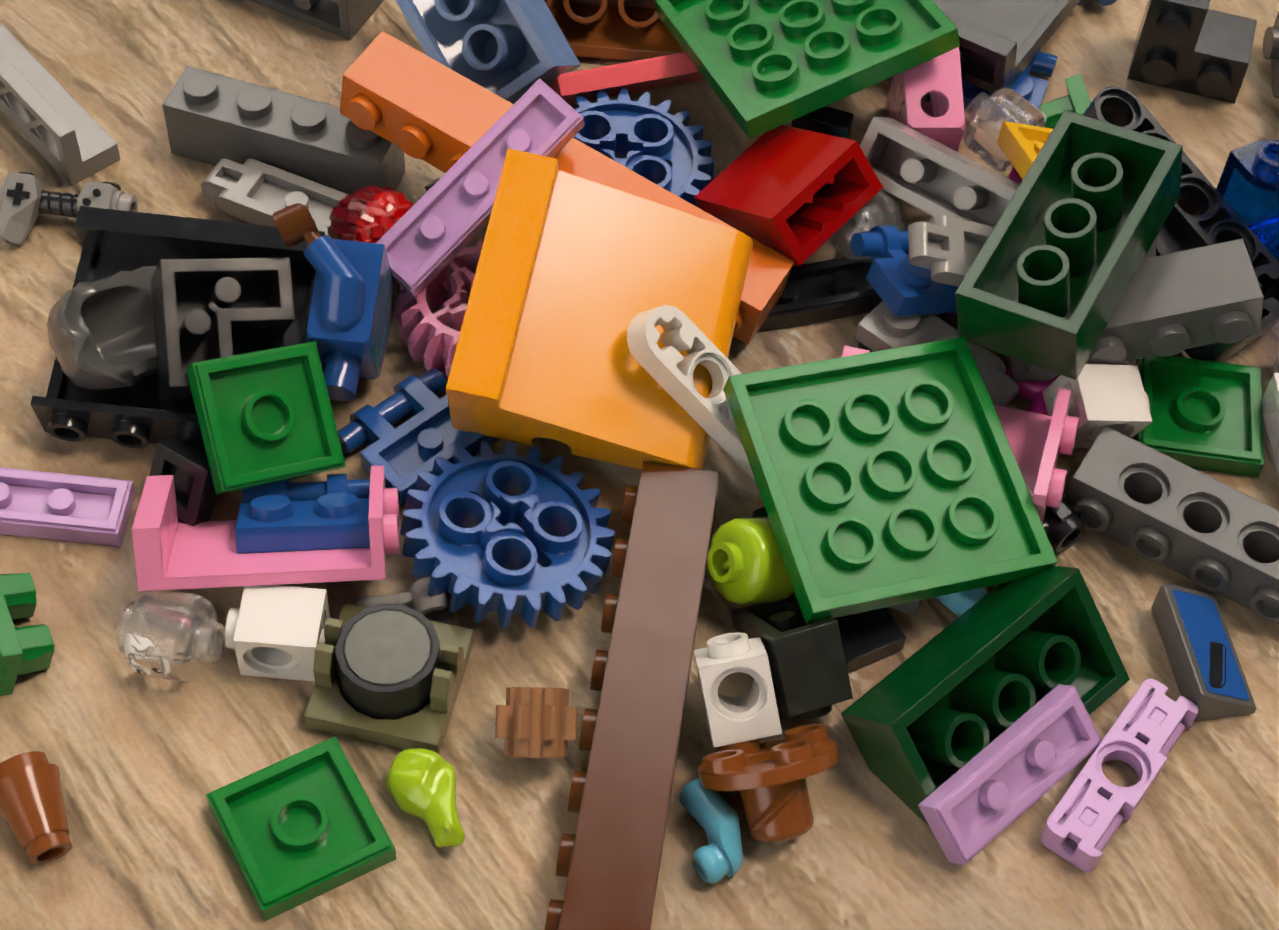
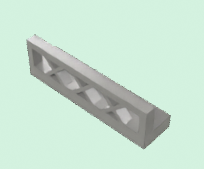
(51, 115)

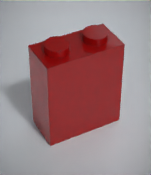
(792, 190)

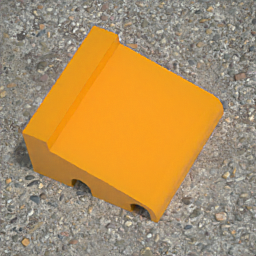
(553, 311)

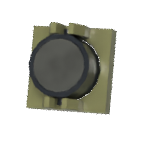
(394, 673)

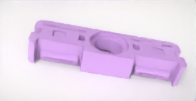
(1094, 805)

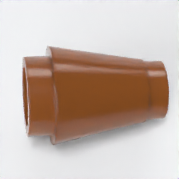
(35, 806)

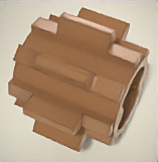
(536, 722)

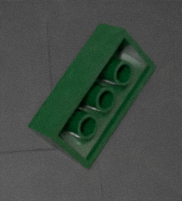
(982, 679)

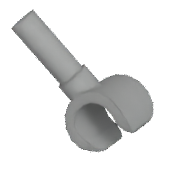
(433, 608)

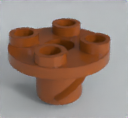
(772, 779)

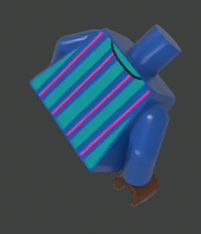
(349, 301)

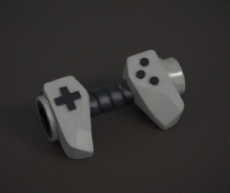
(24, 199)

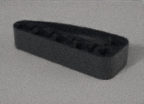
(1197, 218)

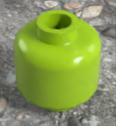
(748, 562)

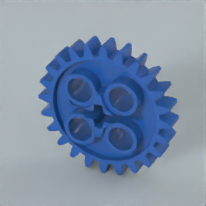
(649, 141)
(506, 534)

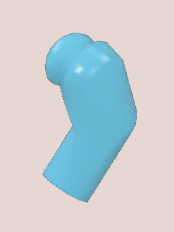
(722, 828)

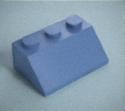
(493, 41)

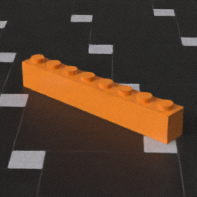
(443, 114)

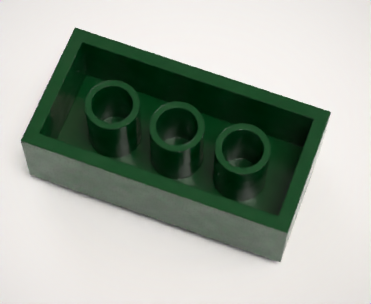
(1069, 243)

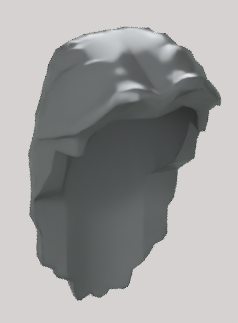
(106, 331)

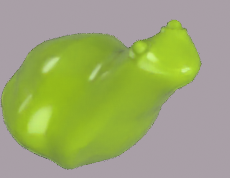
(426, 788)

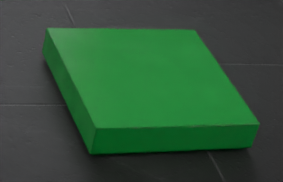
(1204, 413)
(265, 417)
(301, 827)

